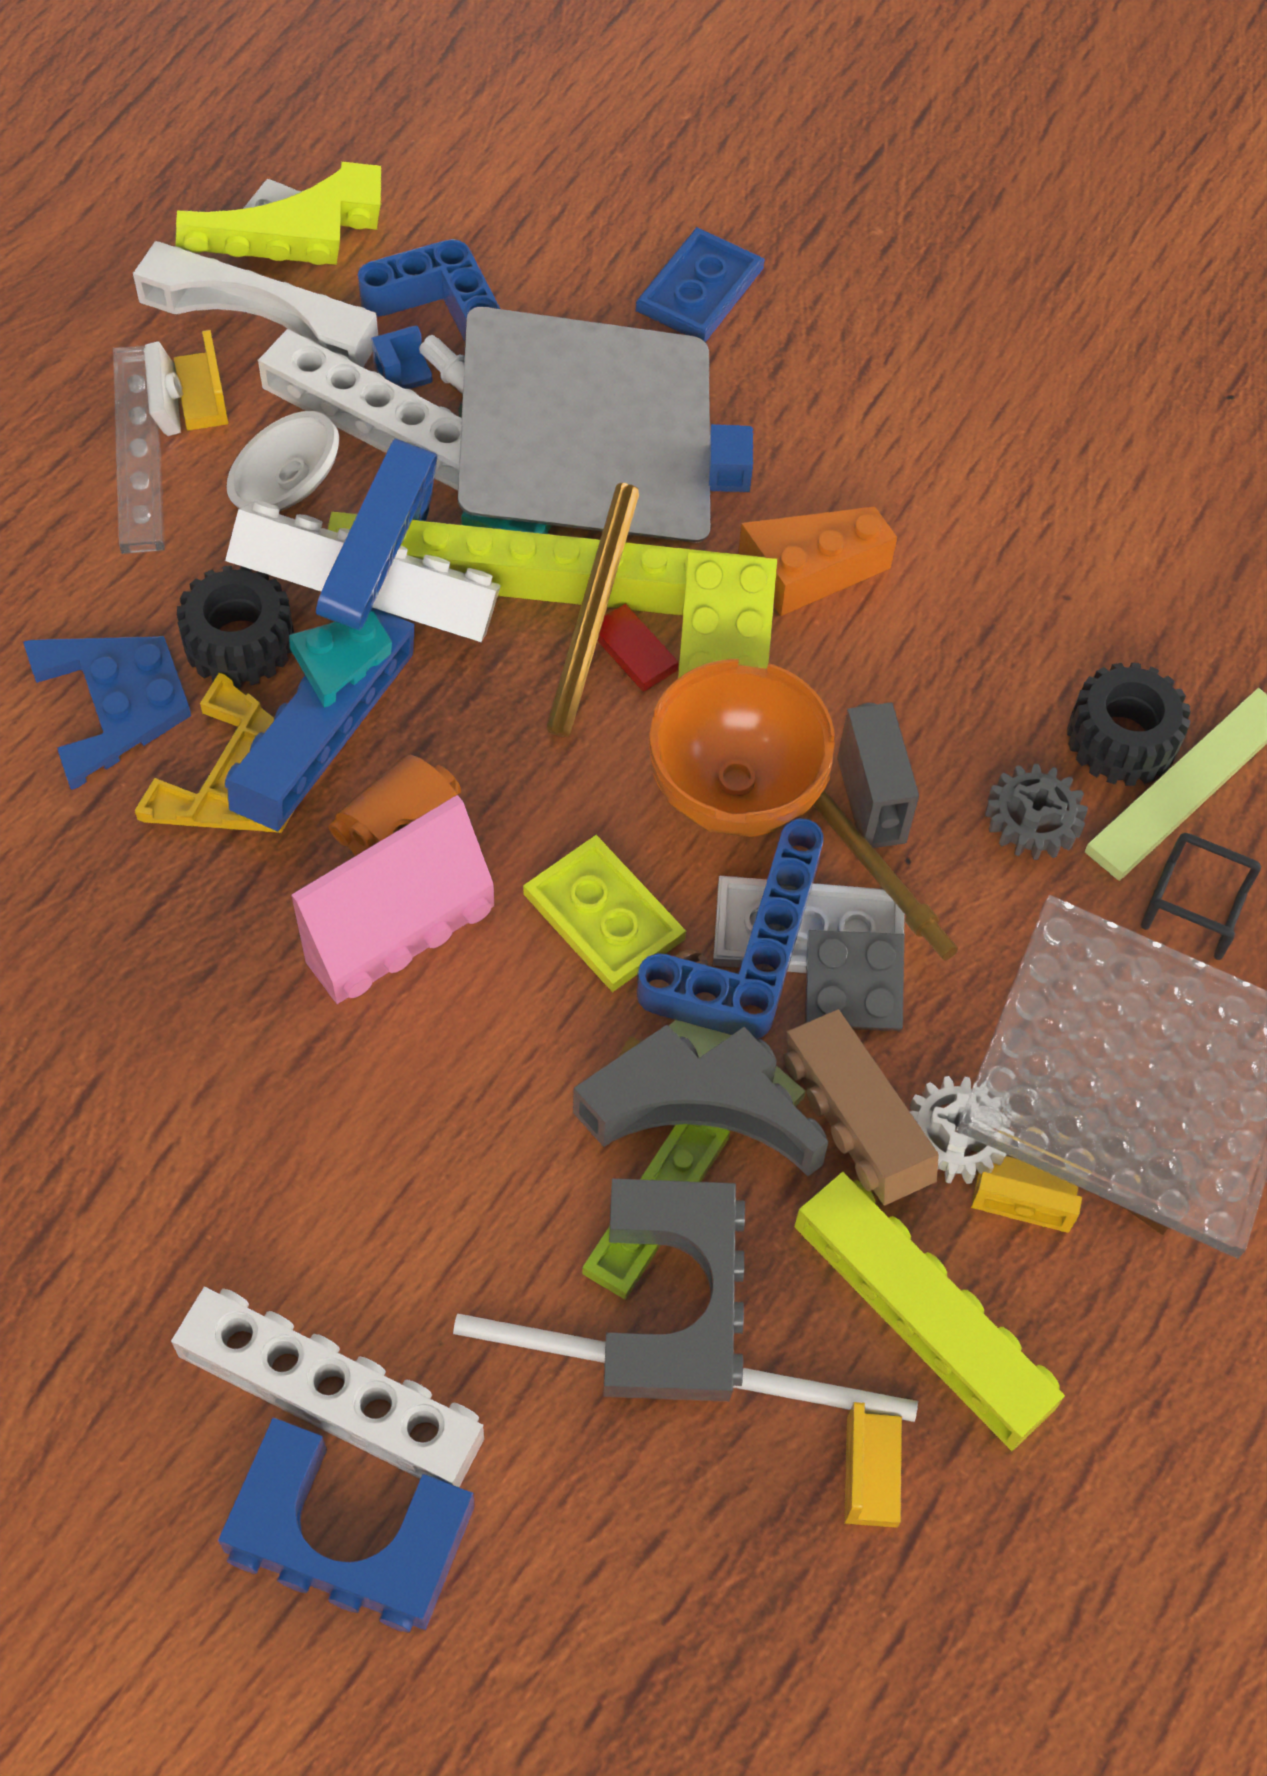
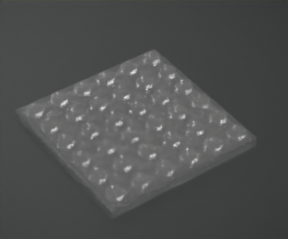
(1131, 1076)

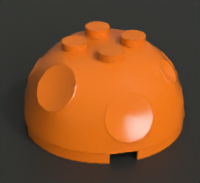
(741, 747)

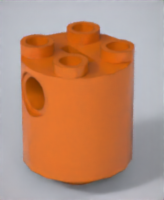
(393, 802)

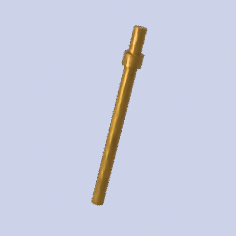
(918, 916)

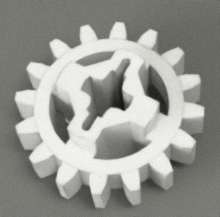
(940, 1130)

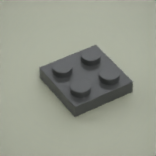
(856, 975)

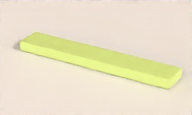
(1182, 788)

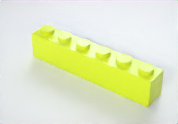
(929, 1310)

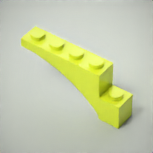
(292, 228)

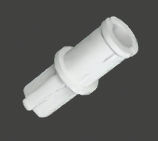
(444, 360)

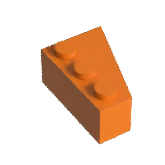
(820, 552)

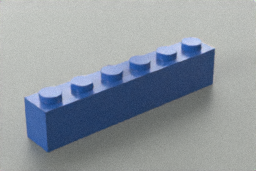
(308, 737)

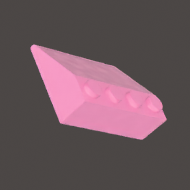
(394, 901)

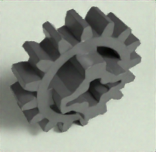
(1036, 811)

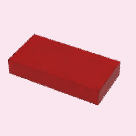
(636, 648)

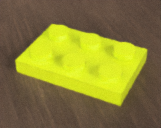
(727, 610)
(603, 912)

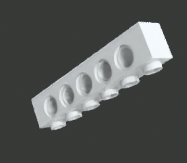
(360, 401)
(220, 1315)

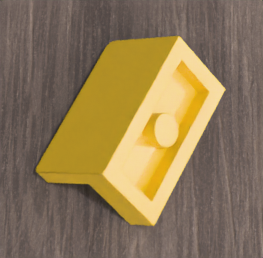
(201, 388)
(1027, 1195)
(873, 1468)

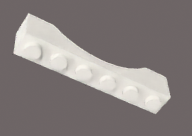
(190, 282)

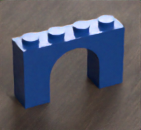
(396, 1582)

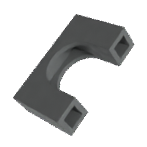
(700, 1358)

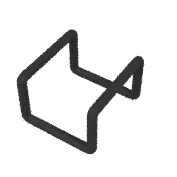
(1227, 930)

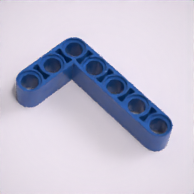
(424, 276)
(395, 498)
(764, 947)

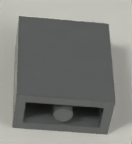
(877, 774)

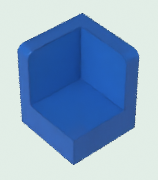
(399, 358)
(730, 458)

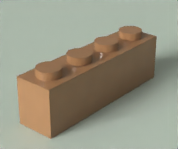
(861, 1108)

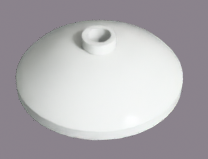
(284, 461)

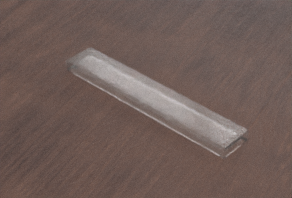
(136, 456)

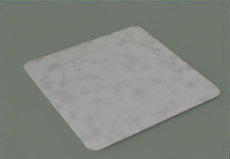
(573, 410)

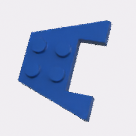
(131, 690)

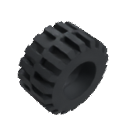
(232, 598)
(1136, 696)

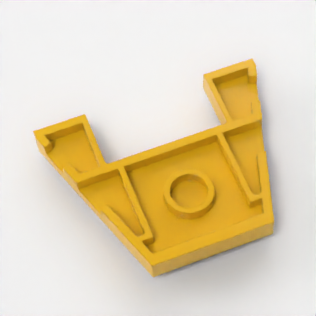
(210, 807)

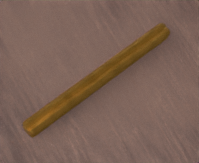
(592, 610)

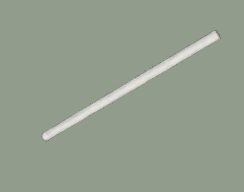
(752, 1379)

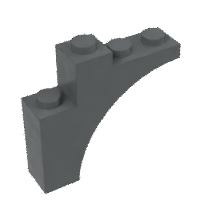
(725, 1088)

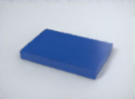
(700, 284)

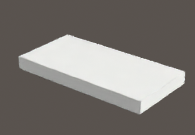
(826, 910)

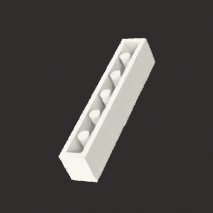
(412, 589)

